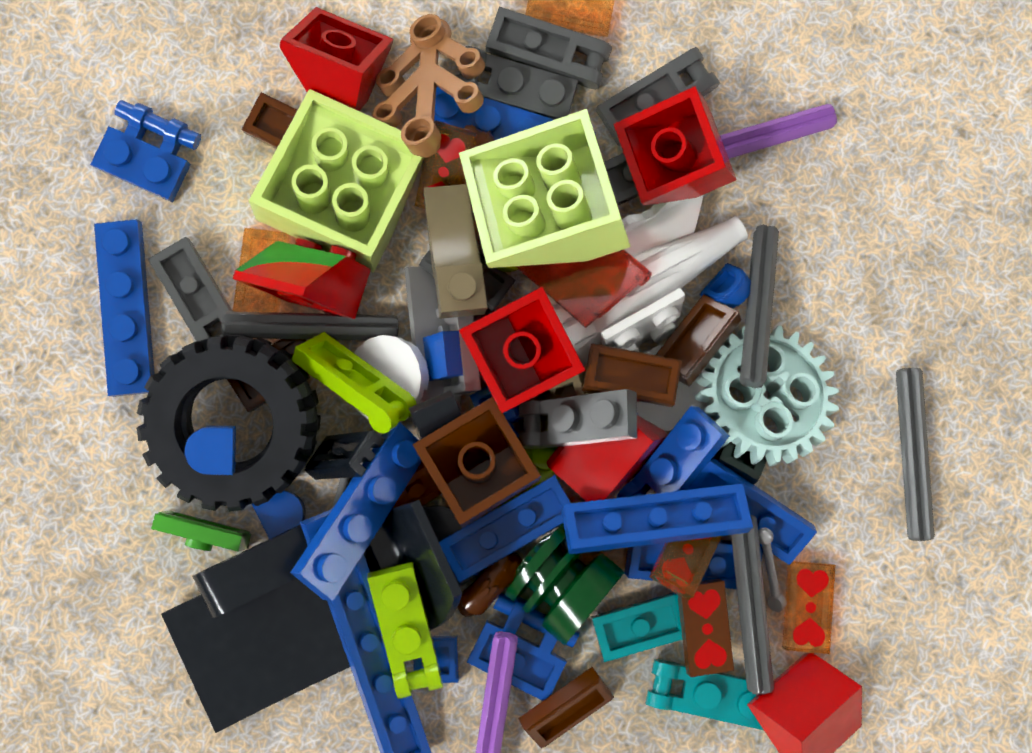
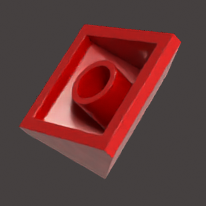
(604, 468)
(810, 707)

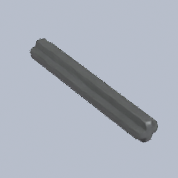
(759, 307)
(307, 325)
(915, 454)
(752, 611)

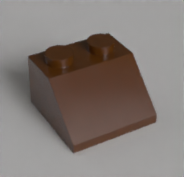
(477, 462)

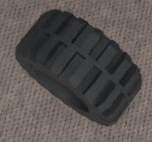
(169, 419)

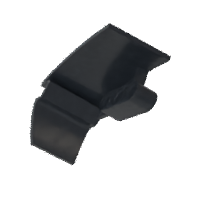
(268, 635)

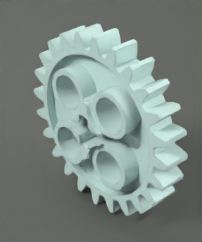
(744, 421)

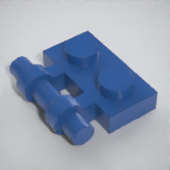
(141, 163)
(535, 665)

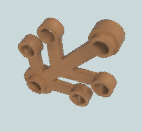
(428, 38)

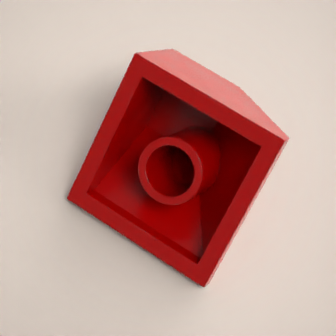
(336, 56)

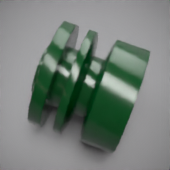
(563, 583)

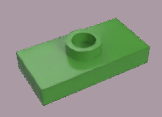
(200, 532)

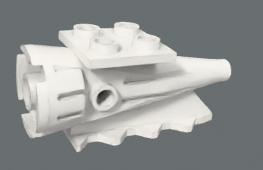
(675, 255)

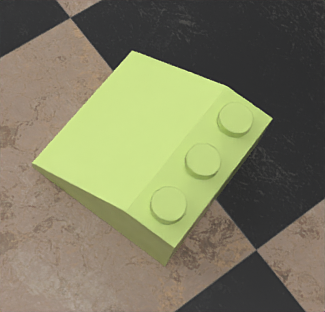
(337, 179)
(544, 196)

